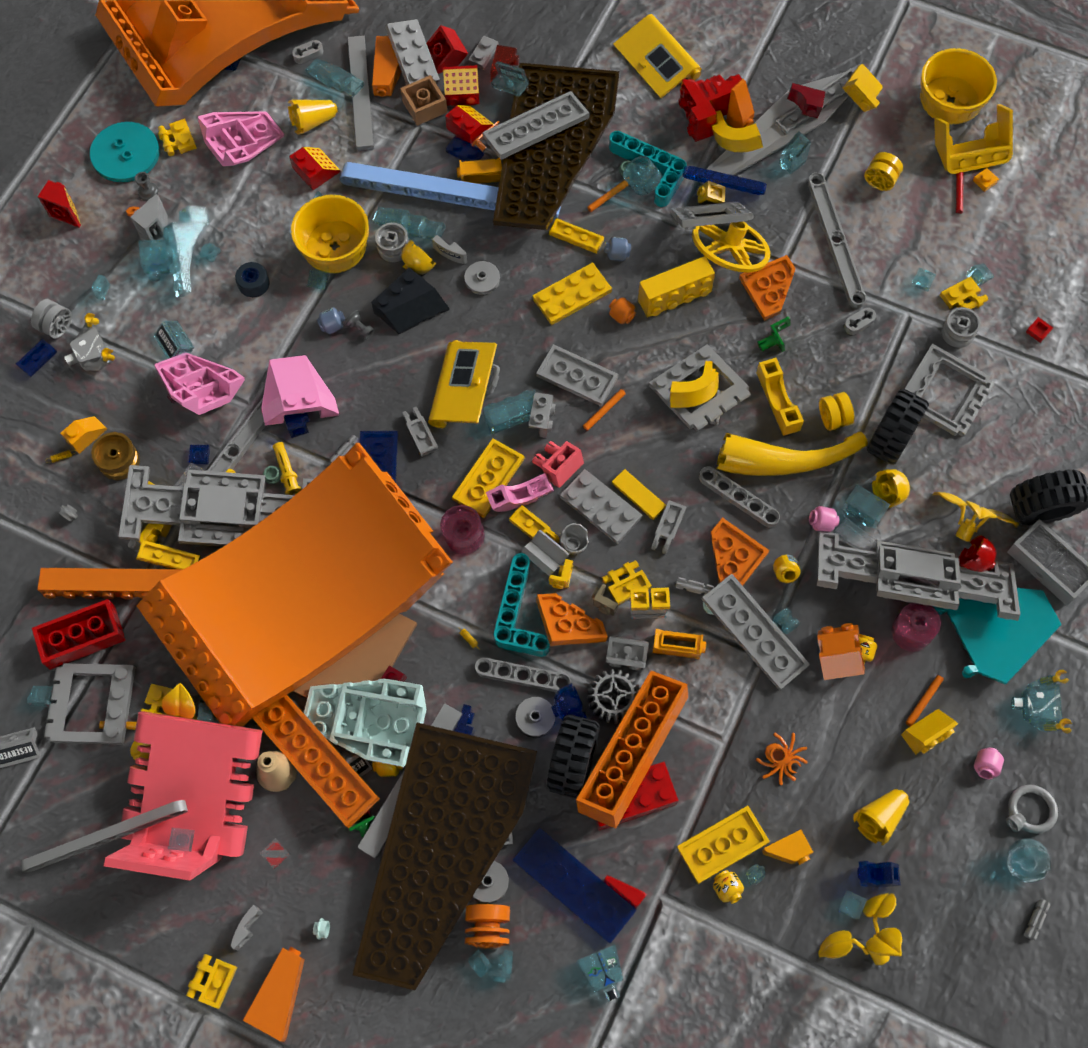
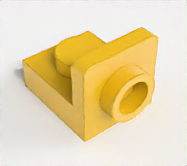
(711, 192)
(565, 574)

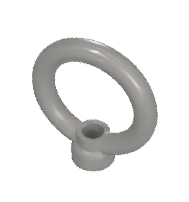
(1017, 821)

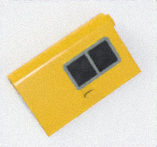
(663, 56)
(462, 383)

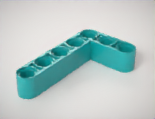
(668, 164)
(512, 610)

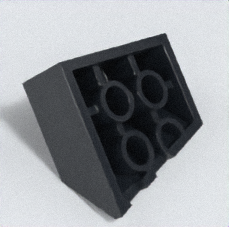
(408, 302)

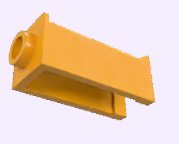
(480, 171)
(673, 650)

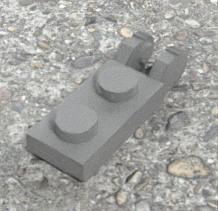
(420, 433)
(669, 525)

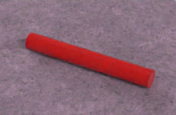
(959, 192)

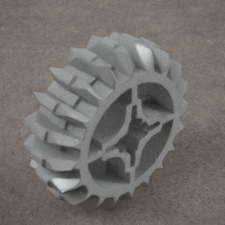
(606, 697)

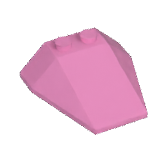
(238, 135)
(198, 382)
(295, 388)

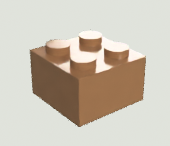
(423, 100)

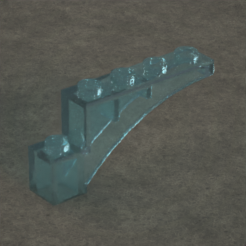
(180, 243)

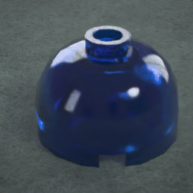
(567, 702)

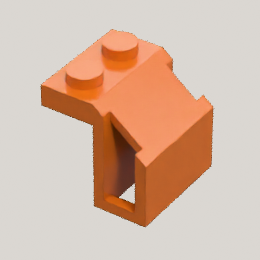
(840, 651)

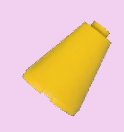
(310, 113)
(882, 816)

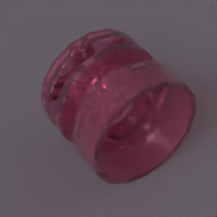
(460, 520)
(915, 637)

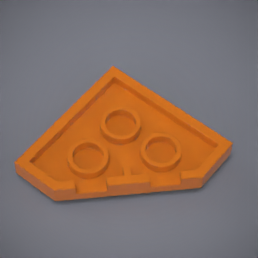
(769, 286)
(735, 552)
(568, 623)

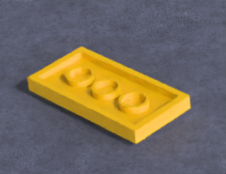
(572, 293)
(491, 470)
(723, 844)

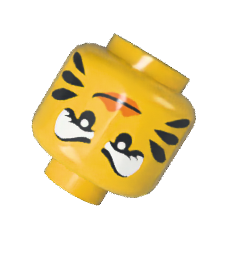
(728, 887)

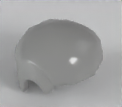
(574, 538)

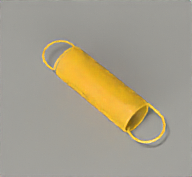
(60, 456)
(468, 637)

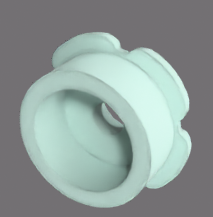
(321, 929)

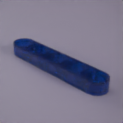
(729, 181)

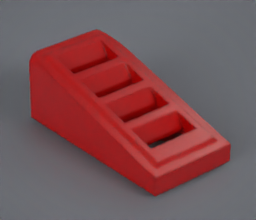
(630, 894)

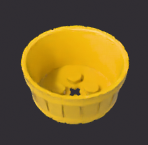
(960, 76)
(330, 221)

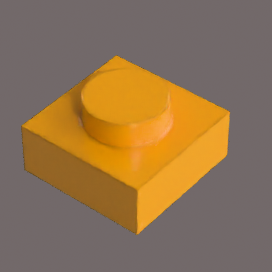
(985, 179)

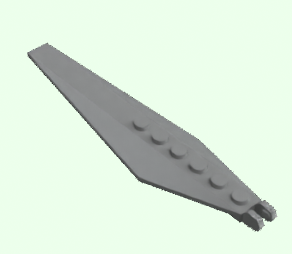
(783, 121)

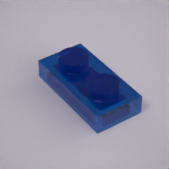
(464, 150)
(36, 357)

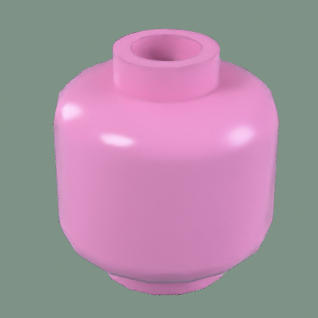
(823, 519)
(988, 763)

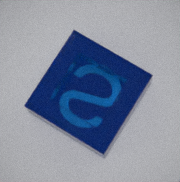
(199, 454)

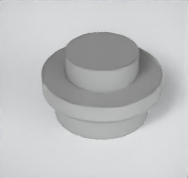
(68, 512)

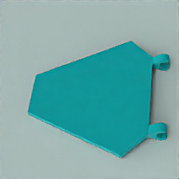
(998, 644)

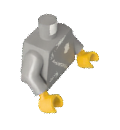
(89, 347)

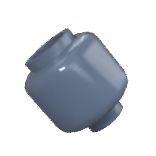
(617, 248)
(331, 320)

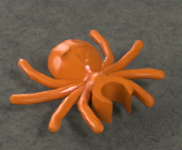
(782, 758)

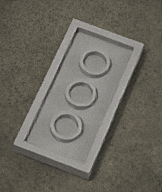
(411, 51)
(577, 375)
(601, 506)

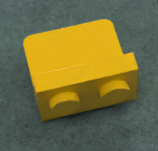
(863, 88)

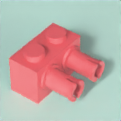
(562, 463)

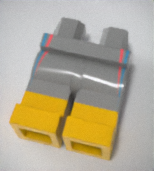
(649, 607)

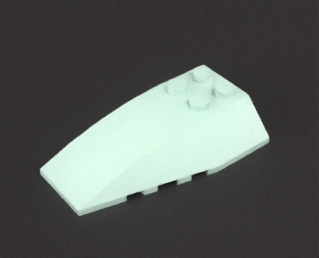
(369, 717)

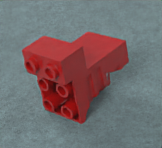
(702, 100)

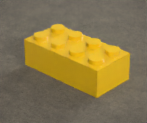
(676, 287)

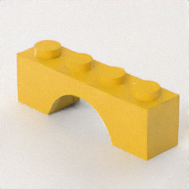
(772, 382)

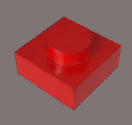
(1039, 330)

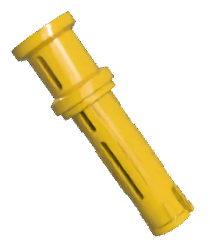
(288, 476)

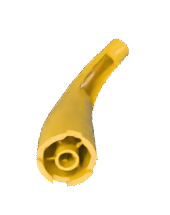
(757, 458)

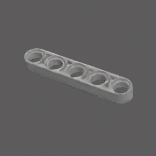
(743, 505)
(514, 669)

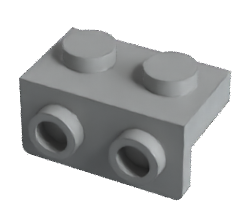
(541, 413)
(627, 652)

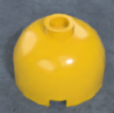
(416, 259)
(891, 486)

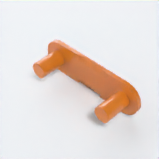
(478, 143)

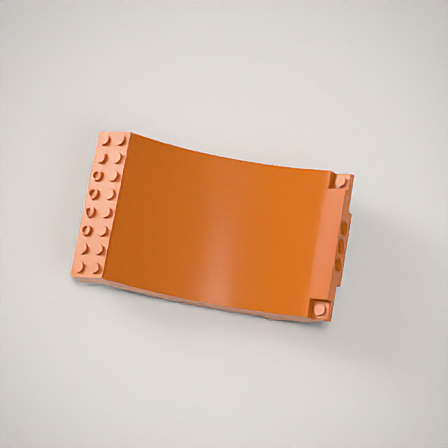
(187, 42)
(296, 589)

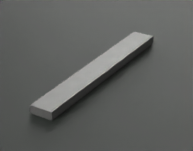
(361, 100)
(379, 829)

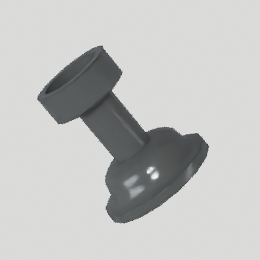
(146, 189)
(353, 320)

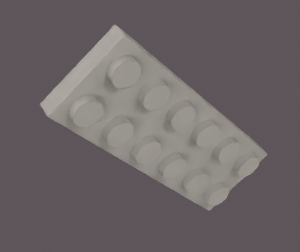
(535, 125)
(755, 631)

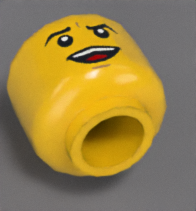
(868, 647)

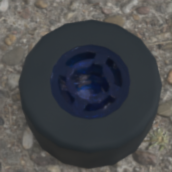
(252, 279)

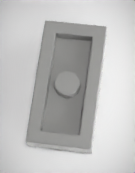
(483, 52)

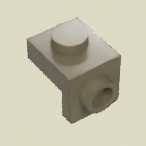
(604, 604)

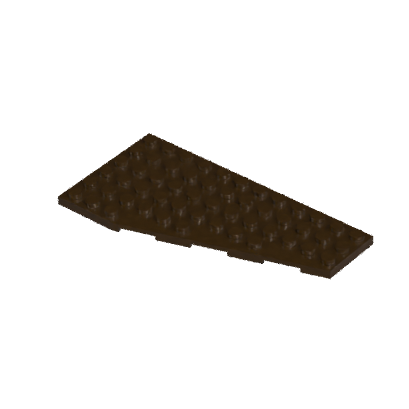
(541, 175)
(444, 834)

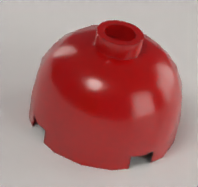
(979, 556)

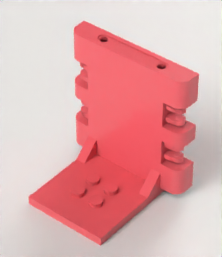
(191, 764)

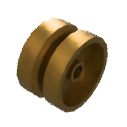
(114, 454)

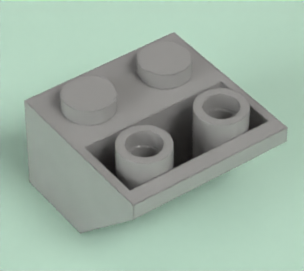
(150, 219)

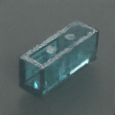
(509, 412)

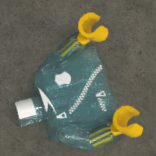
(1042, 704)

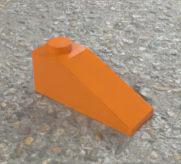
(740, 107)

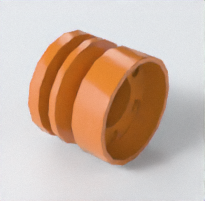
(487, 925)

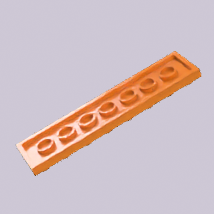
(316, 760)

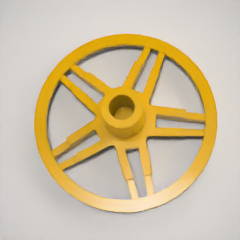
(733, 241)

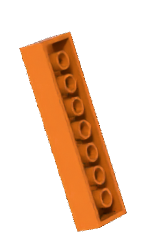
(632, 749)

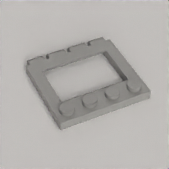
(735, 213)
(973, 400)
(711, 409)
(117, 706)

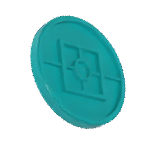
(124, 151)

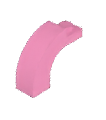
(512, 497)

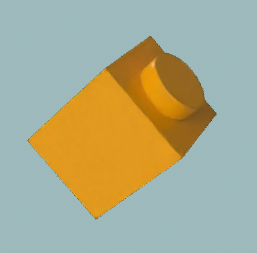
(83, 432)
(790, 849)

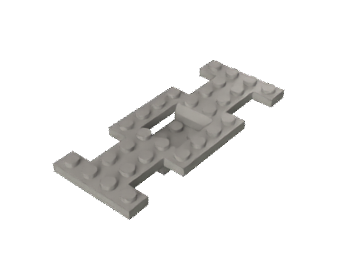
(204, 498)
(897, 559)

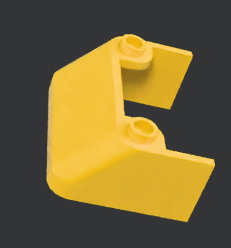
(990, 151)

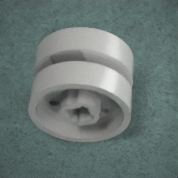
(390, 241)
(51, 318)
(960, 327)

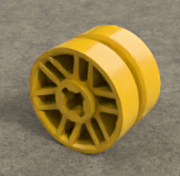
(883, 171)
(836, 411)

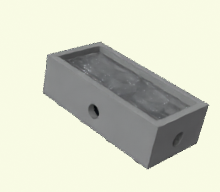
(1051, 562)

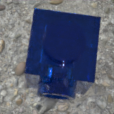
(297, 424)

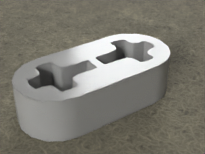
(307, 51)
(858, 318)

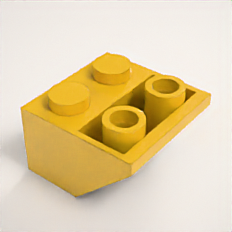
(929, 731)

